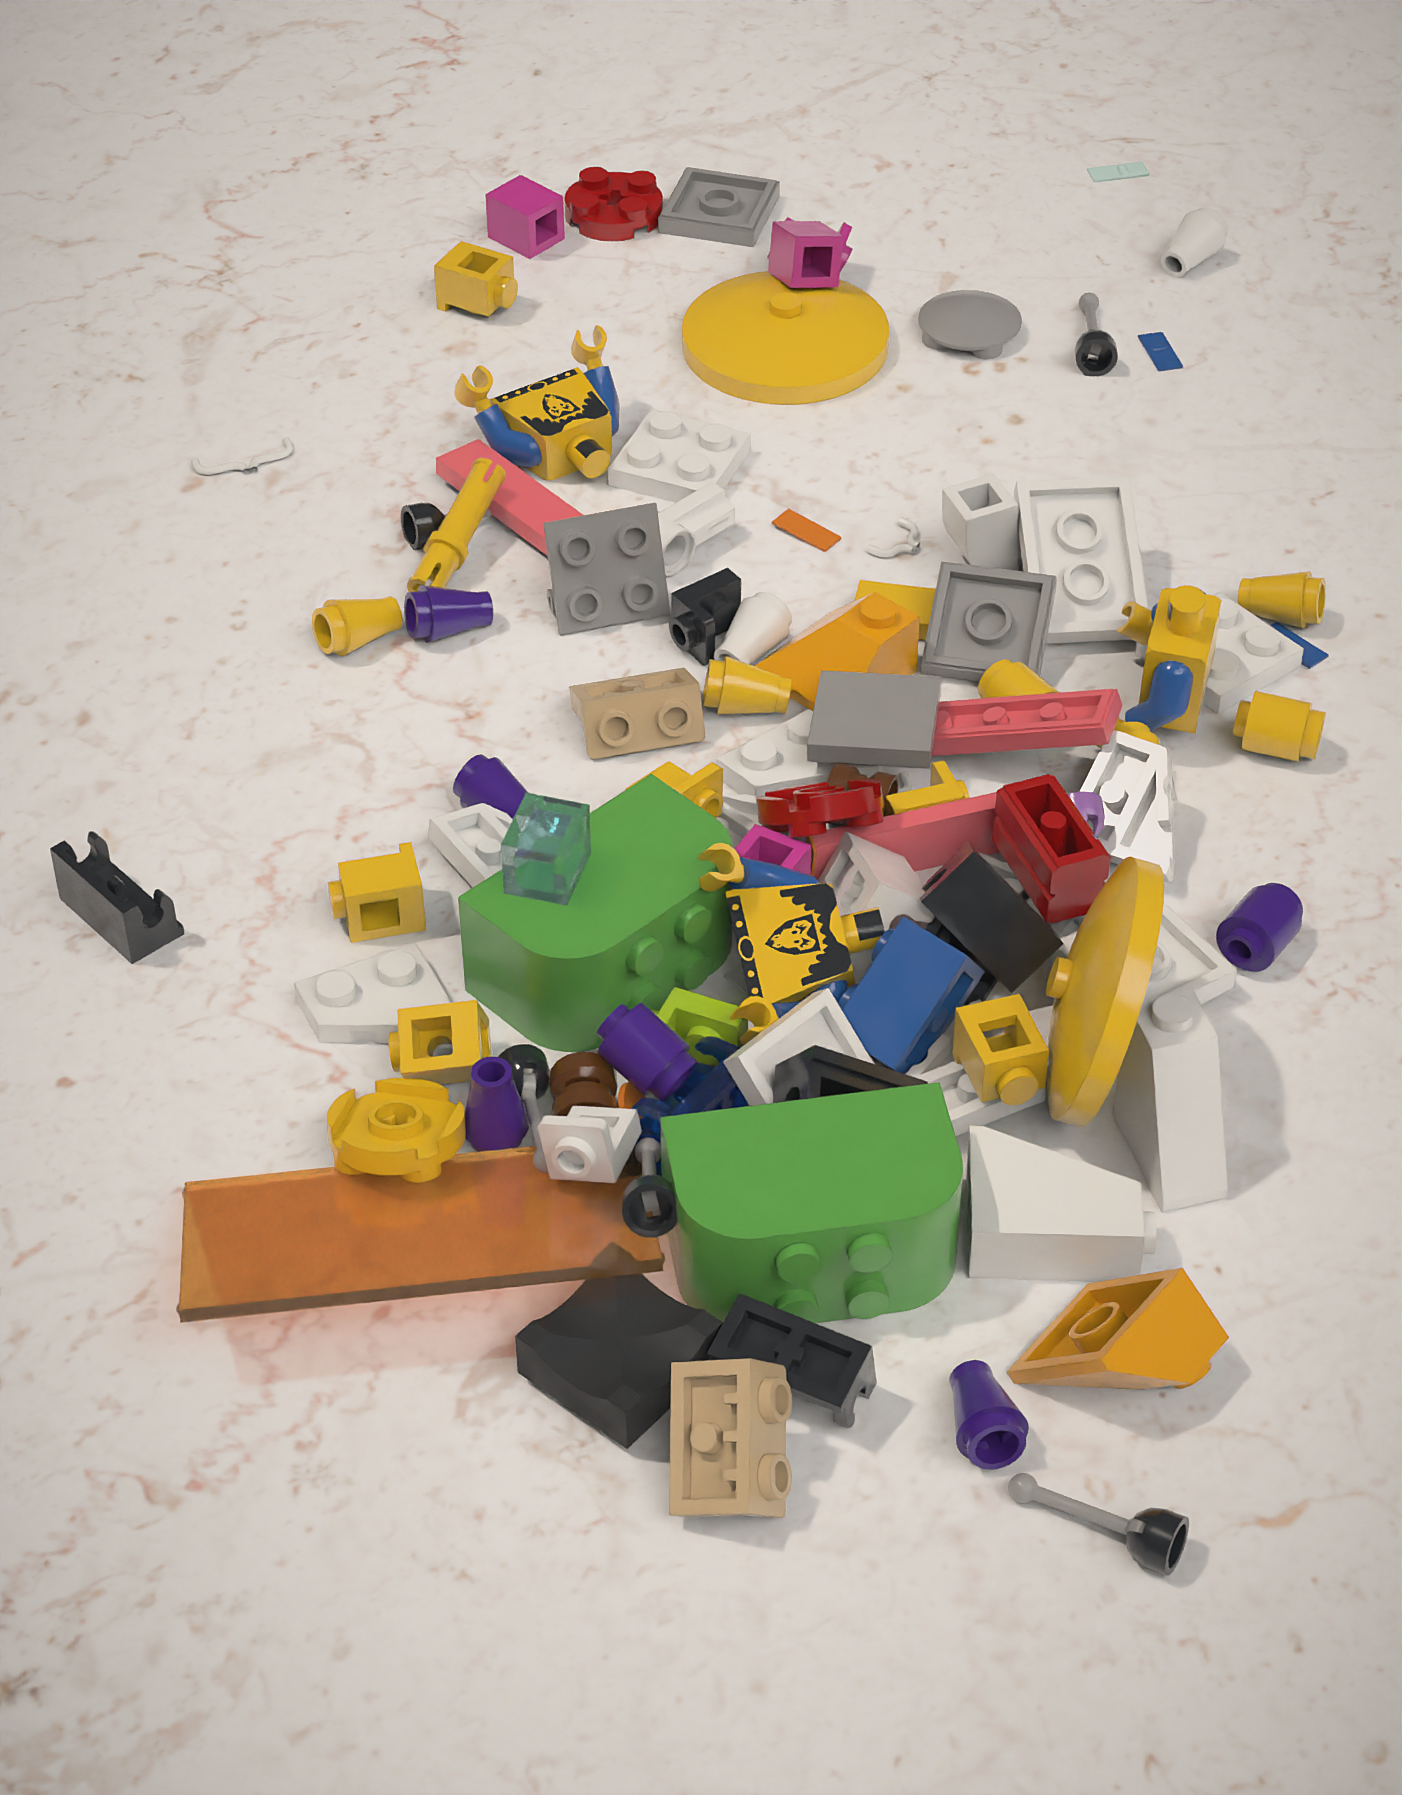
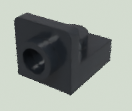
(704, 612)

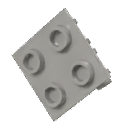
(606, 568)

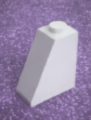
(1173, 1101)
(1050, 1214)

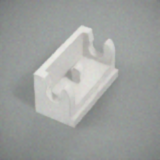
(874, 877)

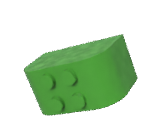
(624, 936)
(816, 1203)

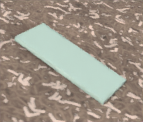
(1118, 172)

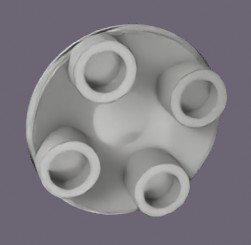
(969, 322)

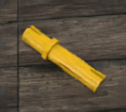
(448, 546)

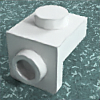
(589, 1143)

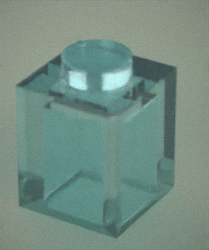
(546, 848)

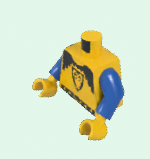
(555, 422)
(1178, 656)
(786, 934)

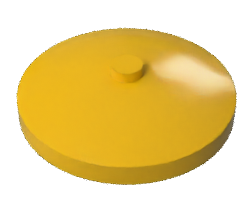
(784, 342)
(1102, 990)

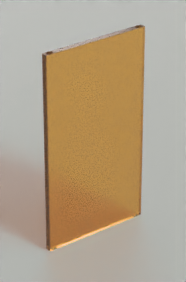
(379, 1238)

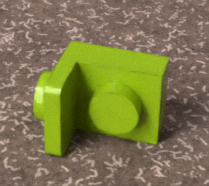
(700, 1016)

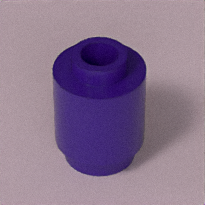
(1260, 927)
(645, 1051)

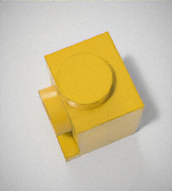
(475, 280)
(379, 895)
(426, 1027)
(1006, 1064)

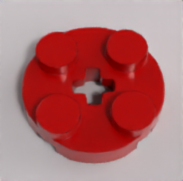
(613, 203)
(808, 807)

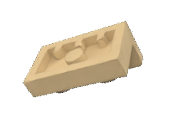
(639, 712)
(729, 1439)

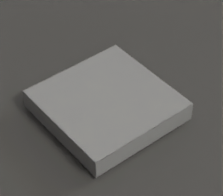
(719, 207)
(987, 618)
(874, 719)

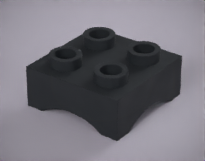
(613, 1352)

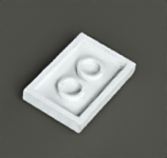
(1091, 544)

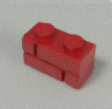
(1049, 847)

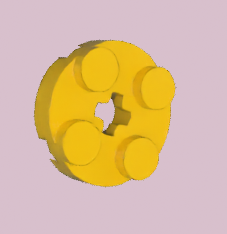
(397, 1130)

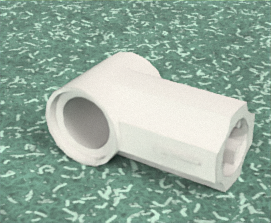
(692, 523)

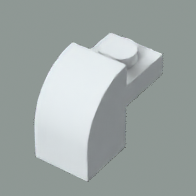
(983, 522)

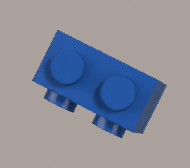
(908, 995)

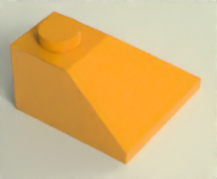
(858, 637)
(1126, 1336)

